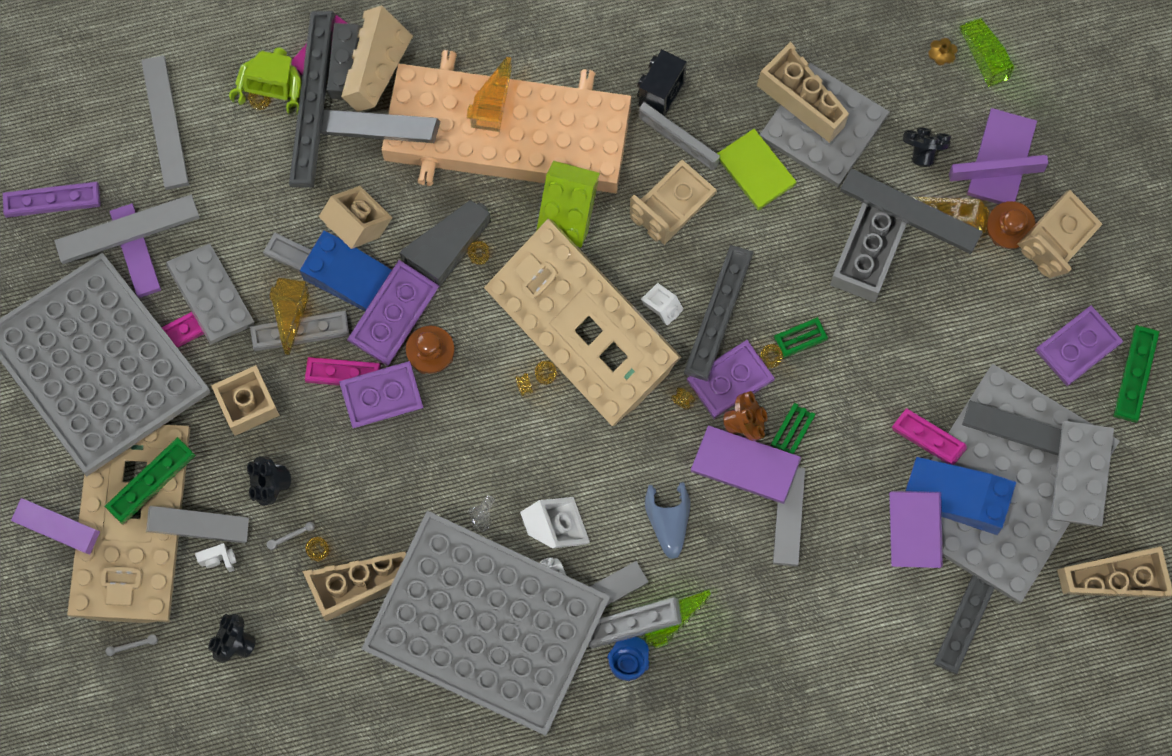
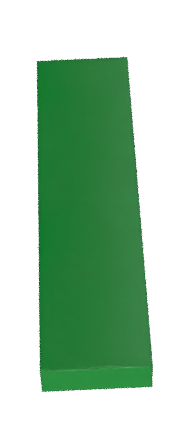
(1136, 374)
(149, 481)

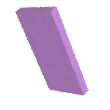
(1003, 138)
(393, 313)
(746, 464)

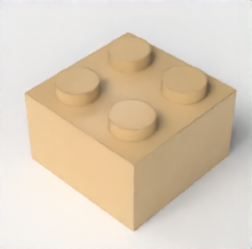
(355, 217)
(245, 400)

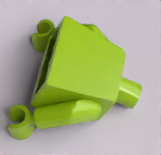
(269, 76)

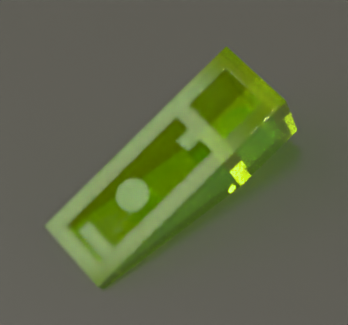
(987, 52)
(688, 608)

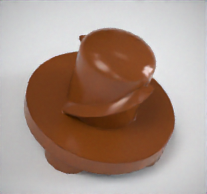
(1009, 224)
(430, 349)
(746, 417)

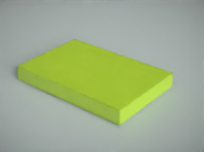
(756, 169)

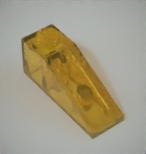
(490, 100)
(966, 210)
(289, 304)

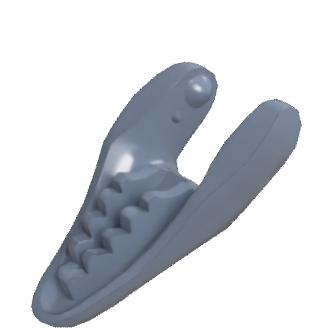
(669, 522)

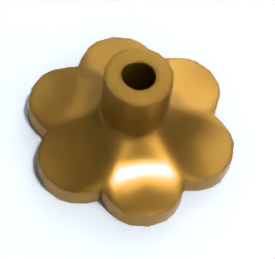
(940, 54)

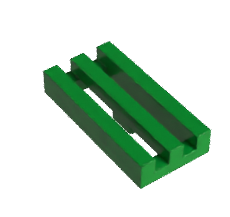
(820, 330)
(802, 412)

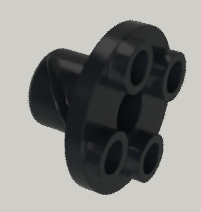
(925, 145)
(267, 480)
(231, 639)

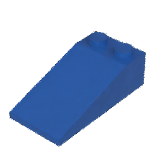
(344, 271)
(966, 494)

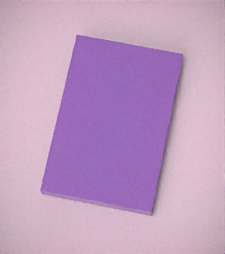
(1079, 345)
(731, 375)
(381, 394)
(916, 529)

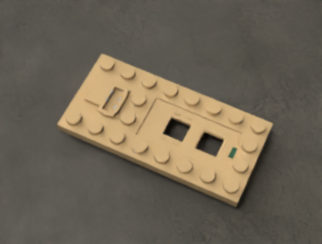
(551, 292)
(128, 568)

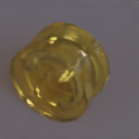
(258, 105)
(473, 257)
(777, 360)
(551, 377)
(523, 384)
(683, 398)
(310, 552)

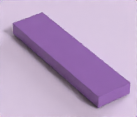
(998, 168)
(51, 199)
(138, 259)
(55, 526)

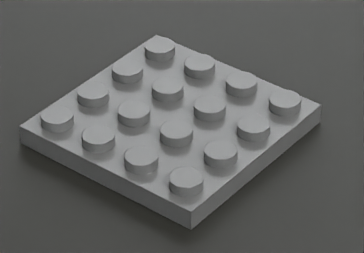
(806, 147)

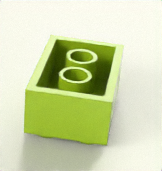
(569, 200)

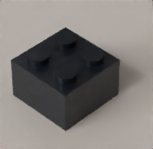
(662, 81)

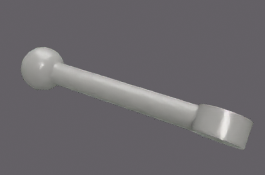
(272, 545)
(151, 639)

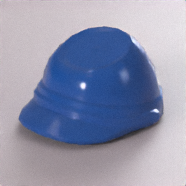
(629, 658)

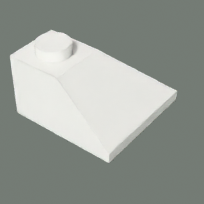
(555, 523)

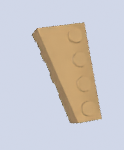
(375, 59)
(802, 93)
(1126, 575)
(352, 584)

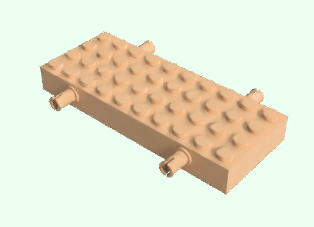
(536, 128)

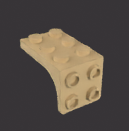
(671, 202)
(1059, 235)

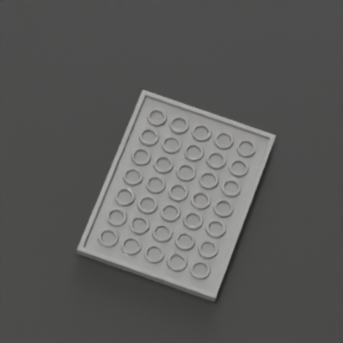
(96, 364)
(1028, 535)
(486, 623)

